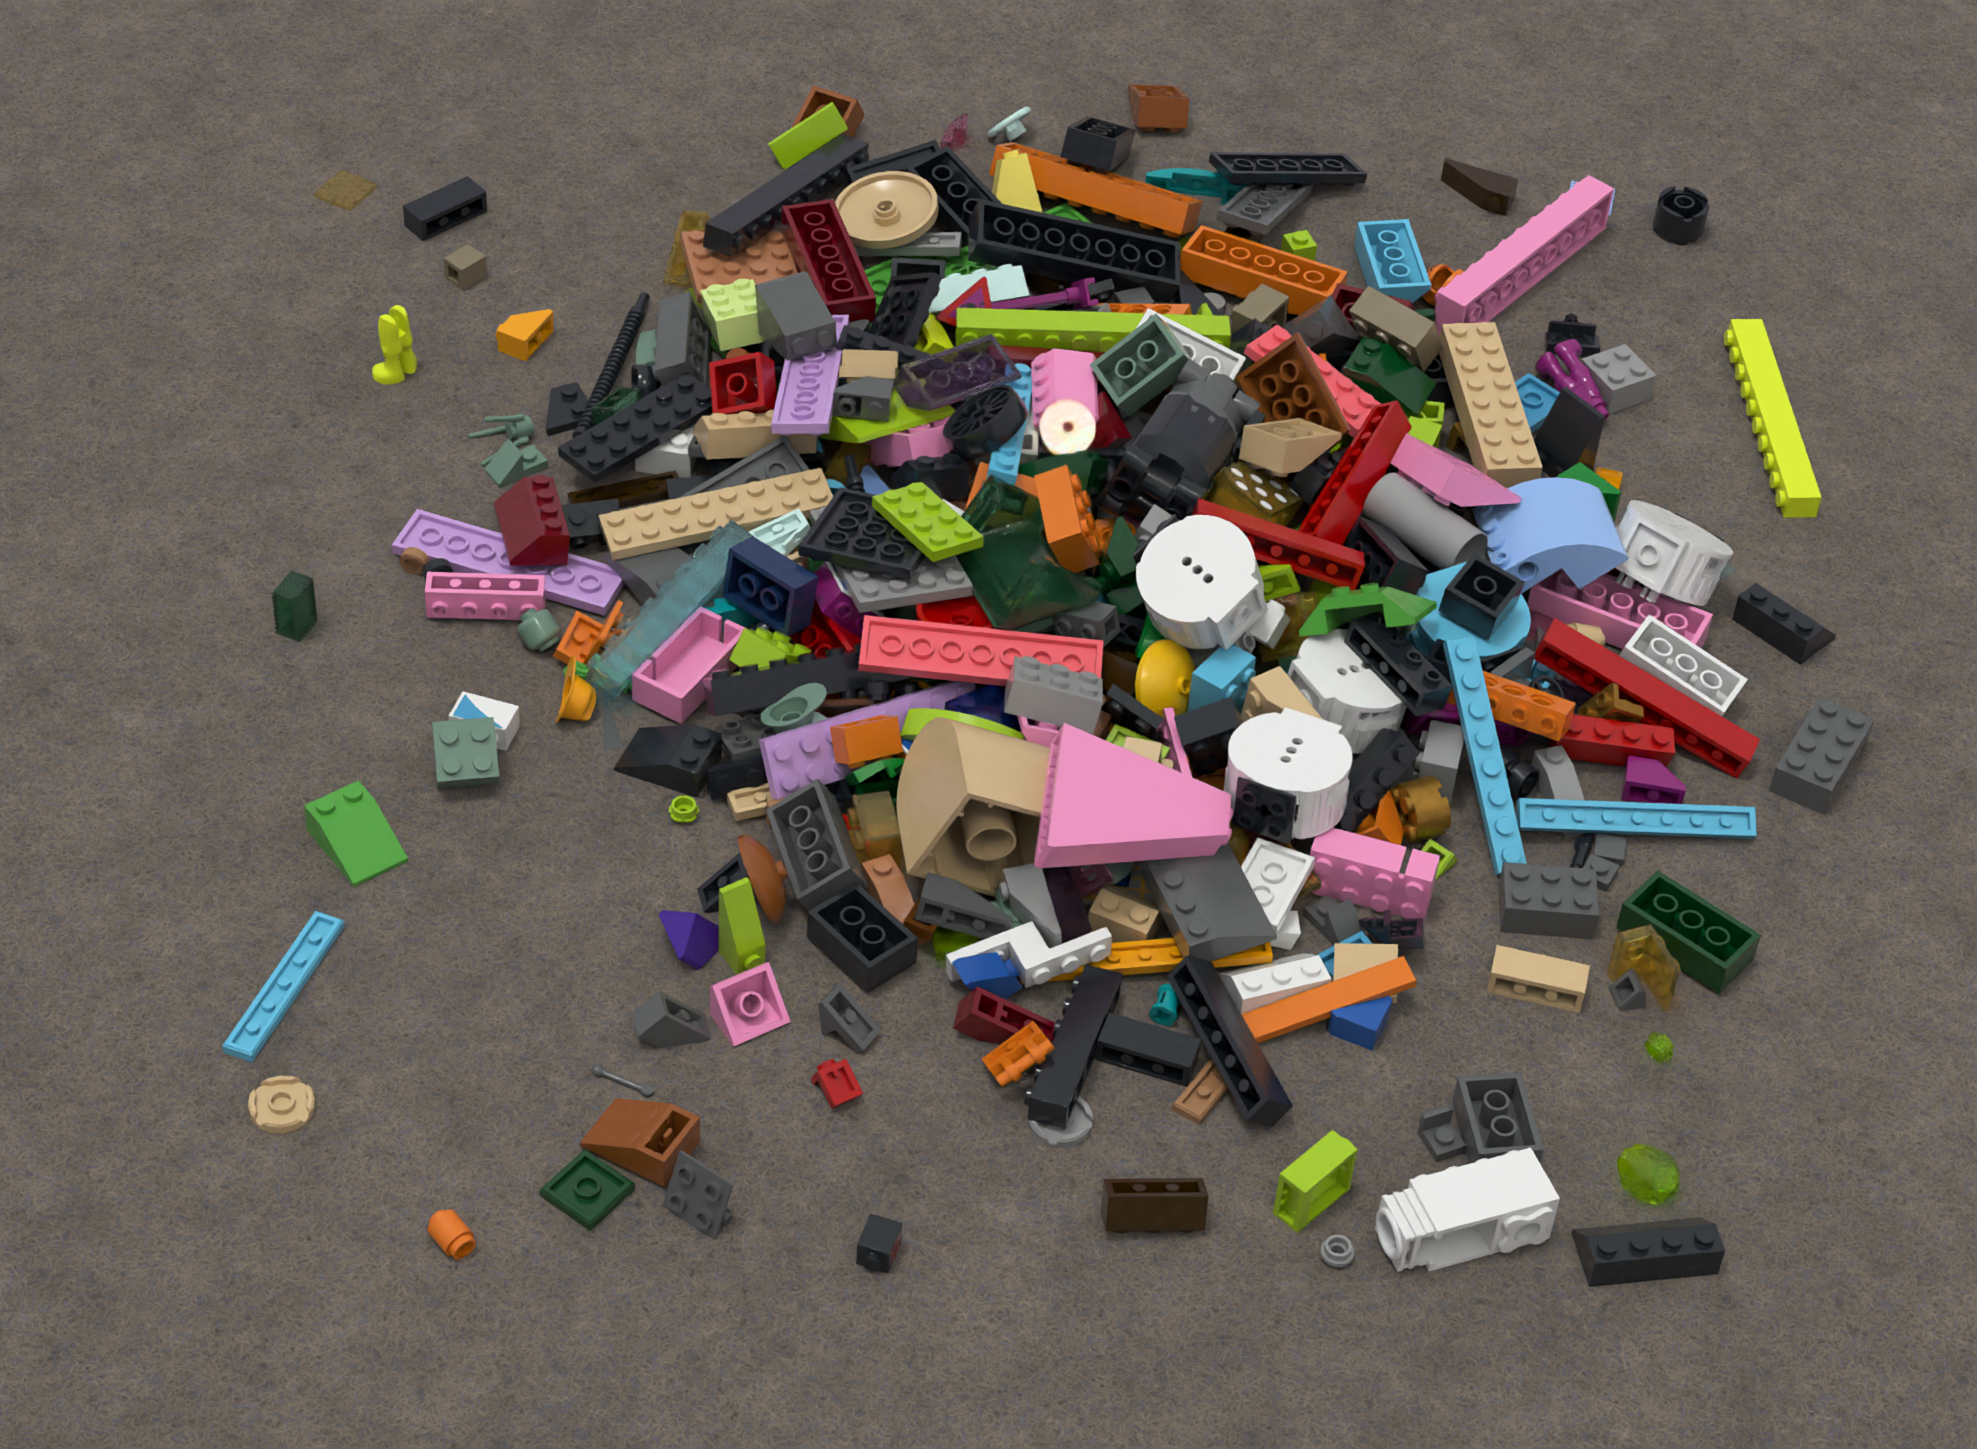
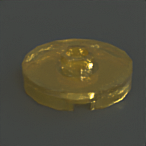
(1052, 431)

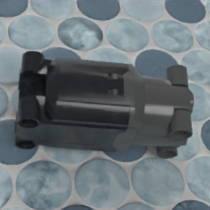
(1179, 447)

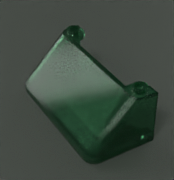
(1016, 569)

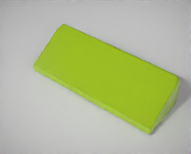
(808, 136)

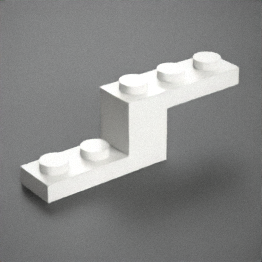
(1032, 955)

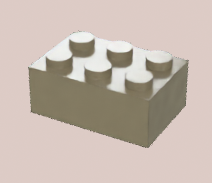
(1396, 325)

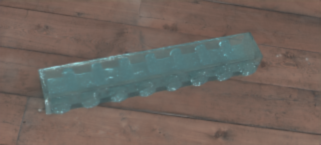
(662, 616)

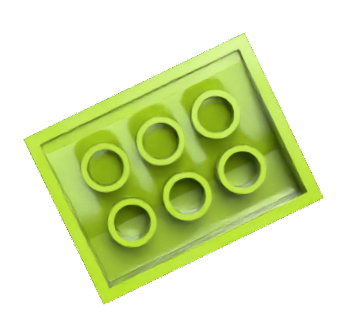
(900, 419)

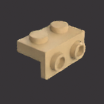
(868, 363)

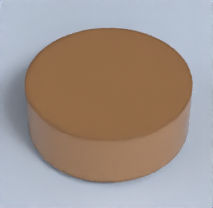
(413, 560)

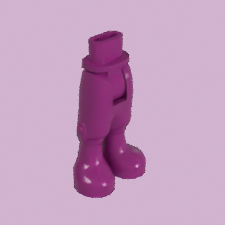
(1580, 378)

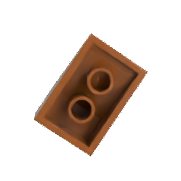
(847, 107)
(1158, 107)

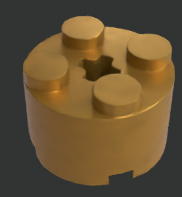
(1421, 808)

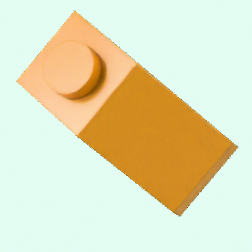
(524, 333)

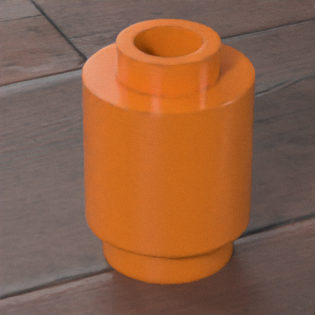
(451, 1234)

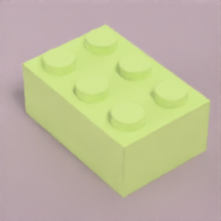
(732, 314)

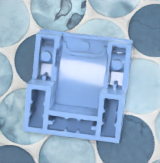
(1552, 528)

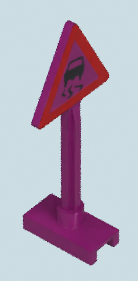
(978, 297)

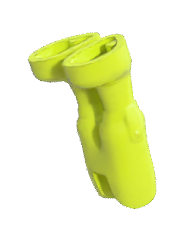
(396, 347)

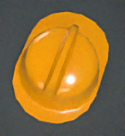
(577, 696)

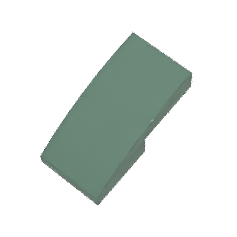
(645, 348)

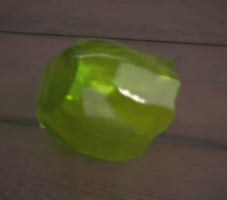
(1649, 1173)

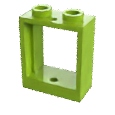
(1315, 1181)

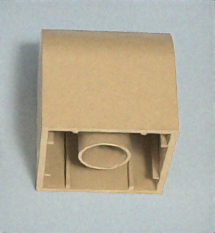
(970, 803)

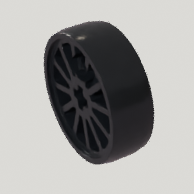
(985, 422)

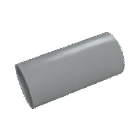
(1423, 522)

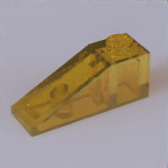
(676, 269)

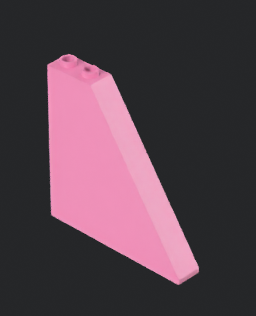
(1123, 807)

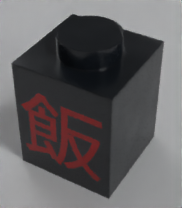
(879, 1243)

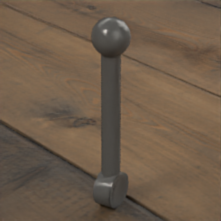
(646, 1090)

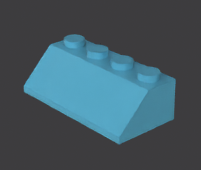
(1391, 258)

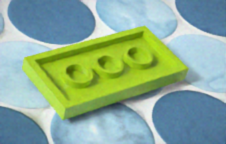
(927, 521)

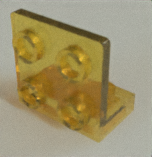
(1649, 958)

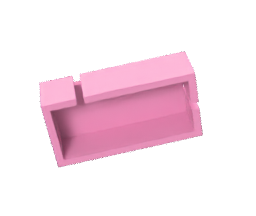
(675, 674)
(1369, 873)

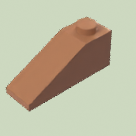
(889, 888)

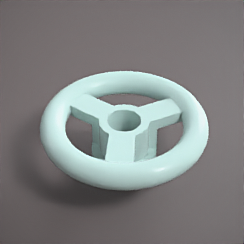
(1011, 126)

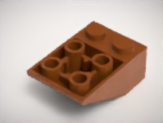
(644, 1137)

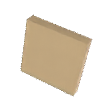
(1359, 957)

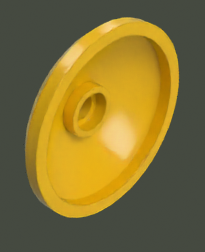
(1164, 677)

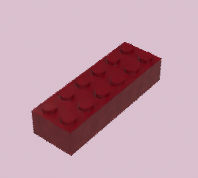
(829, 257)

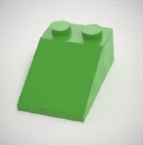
(354, 833)

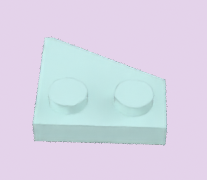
(783, 532)

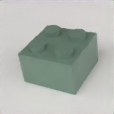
(465, 753)

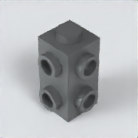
(1094, 622)

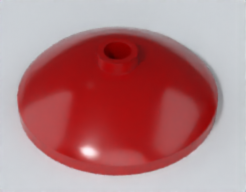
(957, 611)

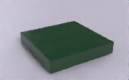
(587, 1189)

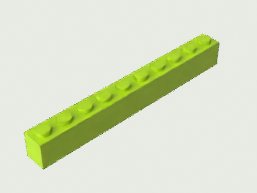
(1071, 328)

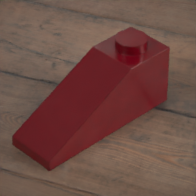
(994, 1018)

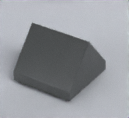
(1628, 991)

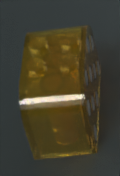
(1254, 493)

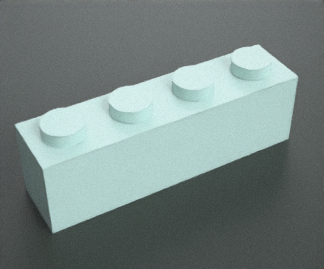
(1003, 285)

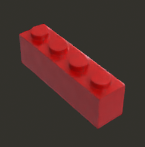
(1613, 740)

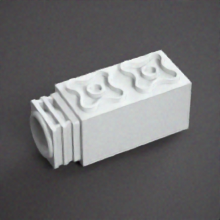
(1468, 1212)

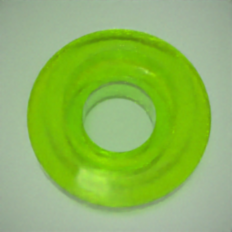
(1659, 1046)

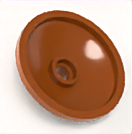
(765, 876)

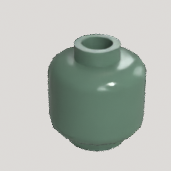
(538, 629)

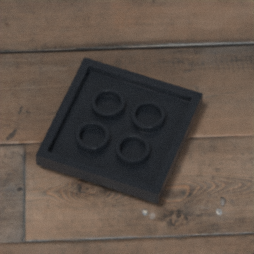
(905, 307)

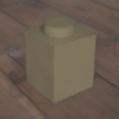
(465, 267)

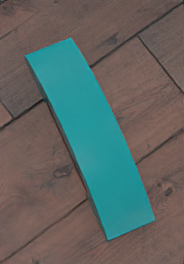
(1194, 182)

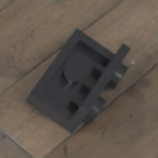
(583, 521)

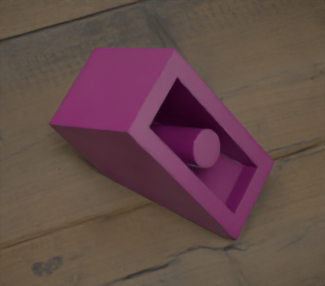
(1650, 782)

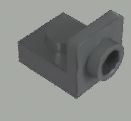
(1440, 1134)

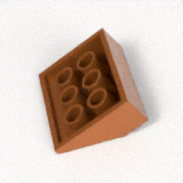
(1292, 387)

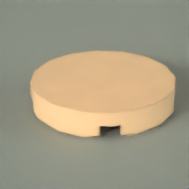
(282, 1113)

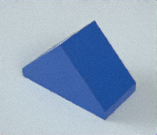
(1361, 1022)

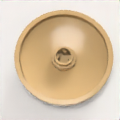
(887, 209)

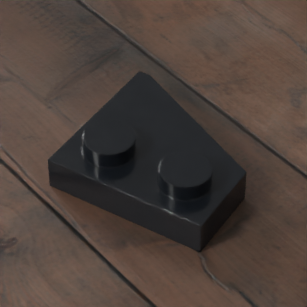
(565, 408)

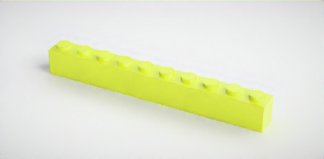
(1772, 418)

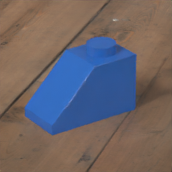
(989, 973)

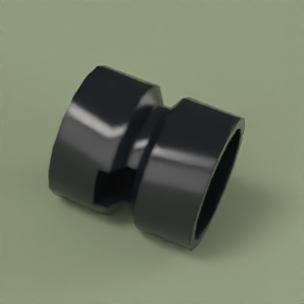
(1520, 775)

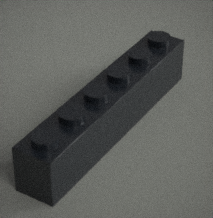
(1229, 1041)
(1075, 1044)

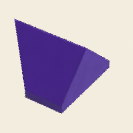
(692, 936)

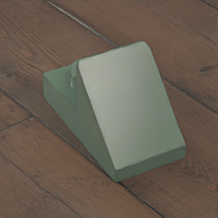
(514, 464)

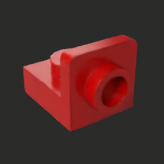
(837, 1082)

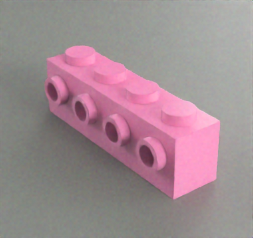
(483, 595)

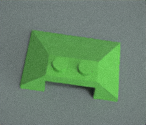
(1343, 605)

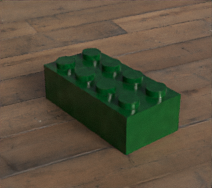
(1695, 932)

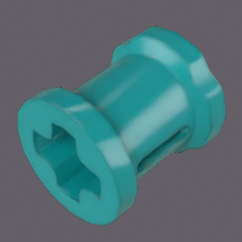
(1165, 1005)

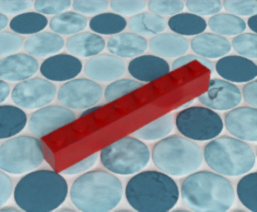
(1357, 473)
(1693, 724)

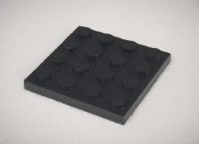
(860, 537)

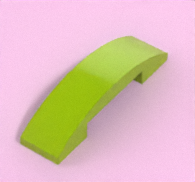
(919, 717)

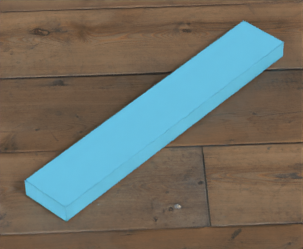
(283, 986)

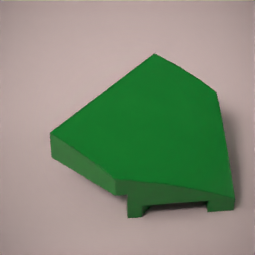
(886, 768)

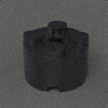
(1681, 214)

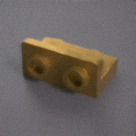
(1609, 706)

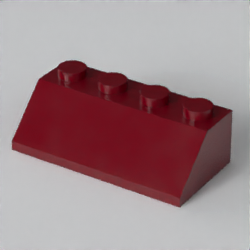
(533, 523)

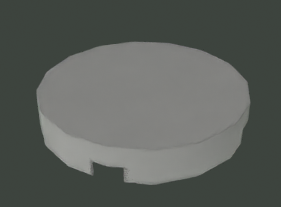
(1075, 1132)

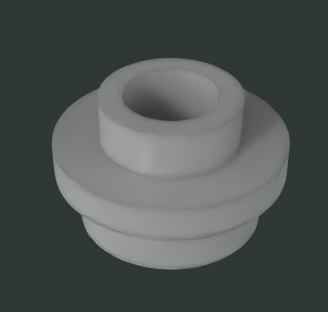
(1340, 1244)

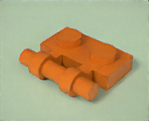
(1018, 1054)

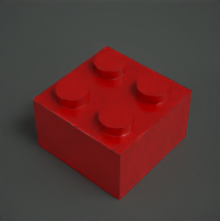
(743, 384)

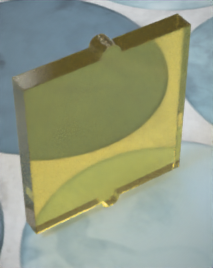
(345, 190)

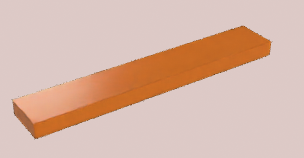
(1318, 1002)

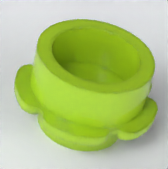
(683, 809)

